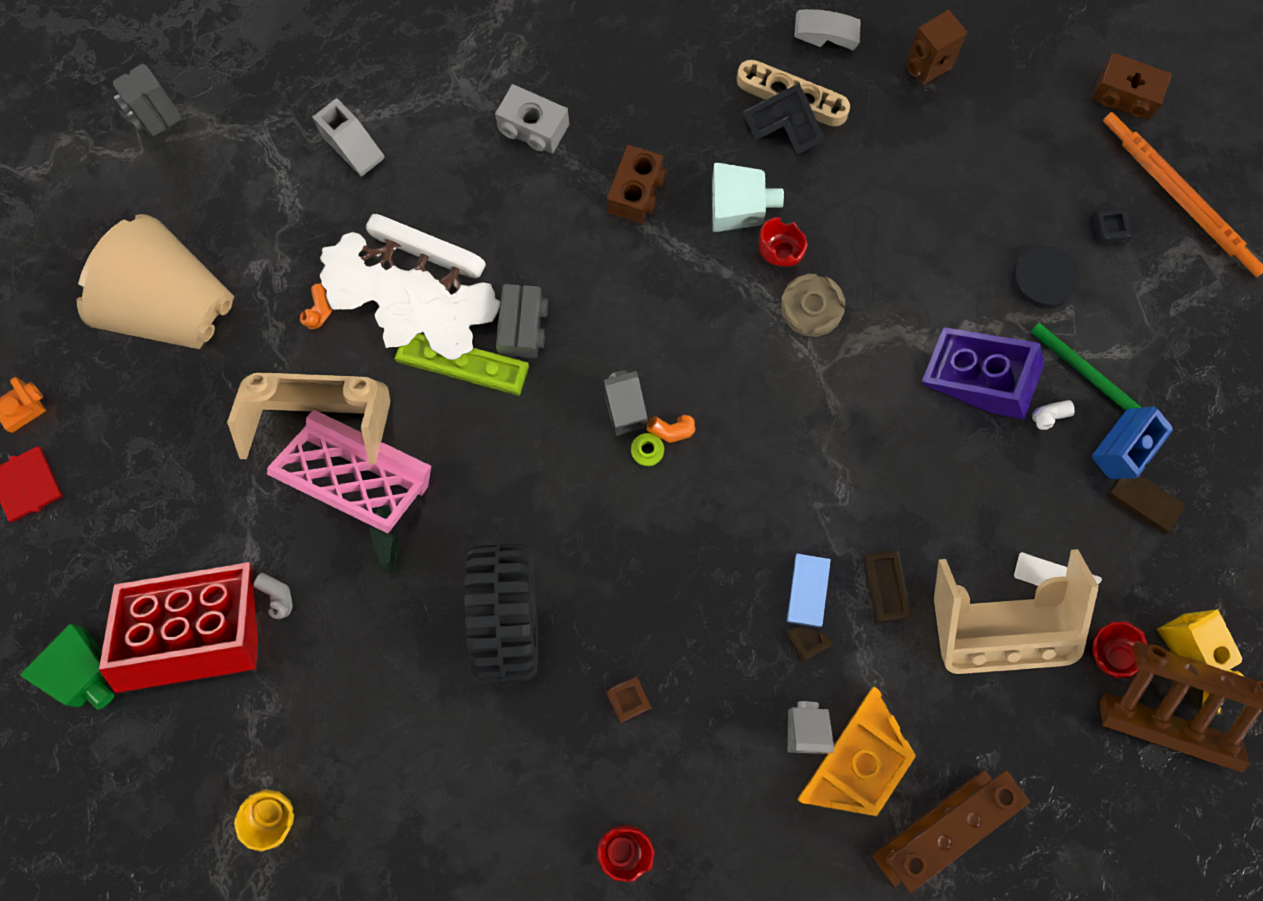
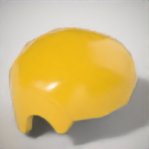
(264, 820)

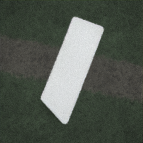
(1038, 570)

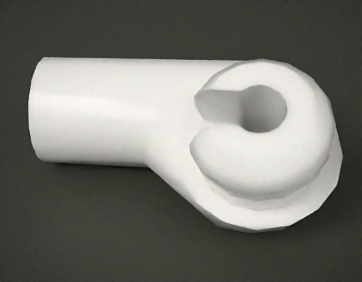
(1046, 415)

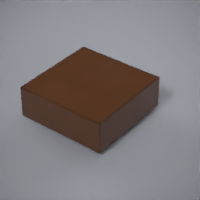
(628, 699)

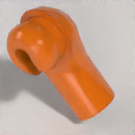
(316, 316)
(671, 433)

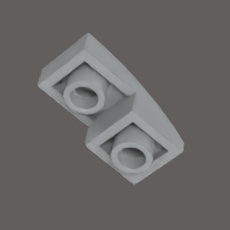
(822, 25)

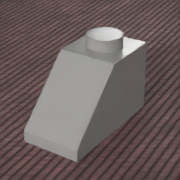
(809, 729)

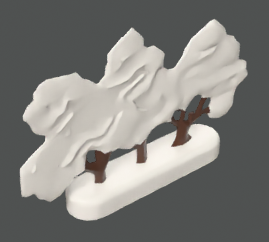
(412, 298)

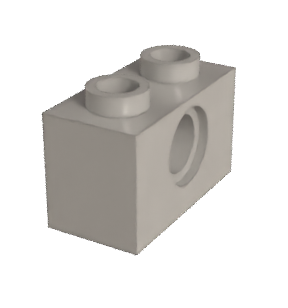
(523, 106)

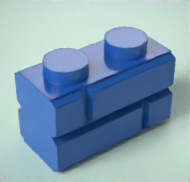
(1132, 443)

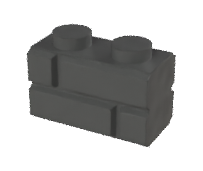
(145, 101)
(520, 321)

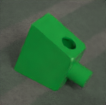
(71, 670)

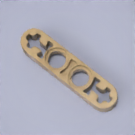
(774, 75)

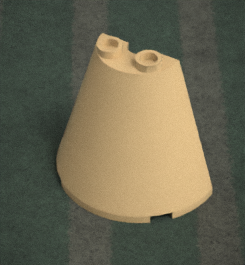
(150, 286)

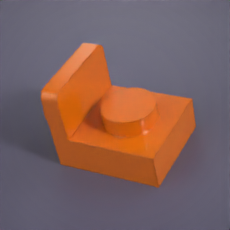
(20, 405)

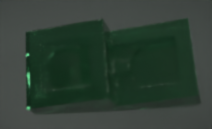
(384, 543)

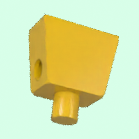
(1202, 638)

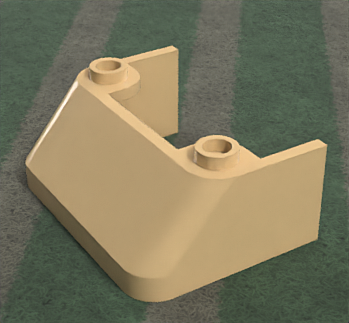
(309, 393)
(1017, 632)

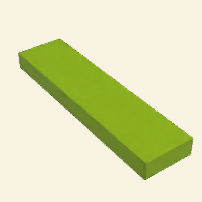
(474, 367)

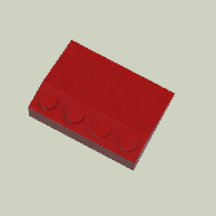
(180, 628)

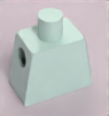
(741, 197)

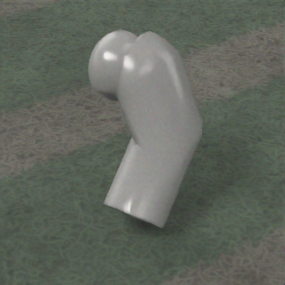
(279, 594)

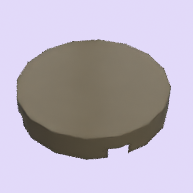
(812, 305)

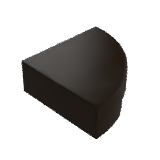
(808, 642)

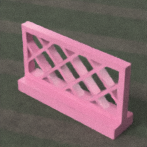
(343, 441)

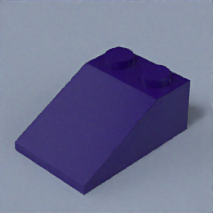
(986, 371)

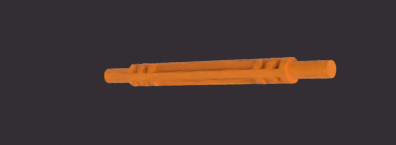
(1184, 194)

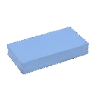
(808, 590)

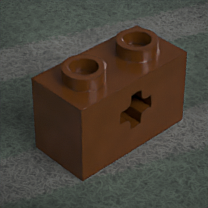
(935, 47)
(1131, 86)

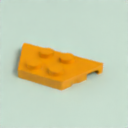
(865, 762)

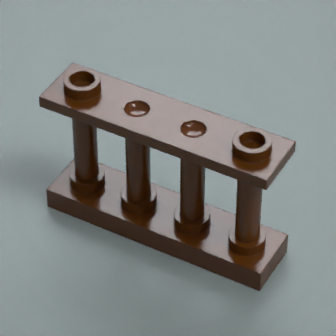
(1186, 736)
(949, 829)

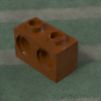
(630, 183)

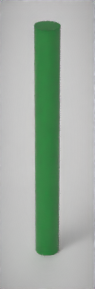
(1084, 367)

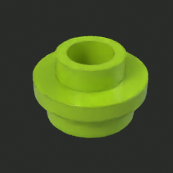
(643, 458)

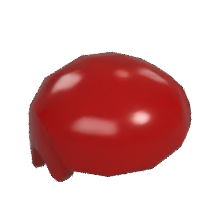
(781, 243)
(1115, 651)
(625, 853)

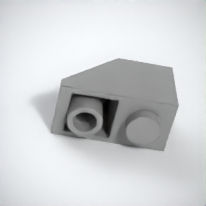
(348, 137)

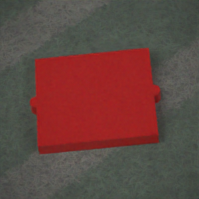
(27, 484)

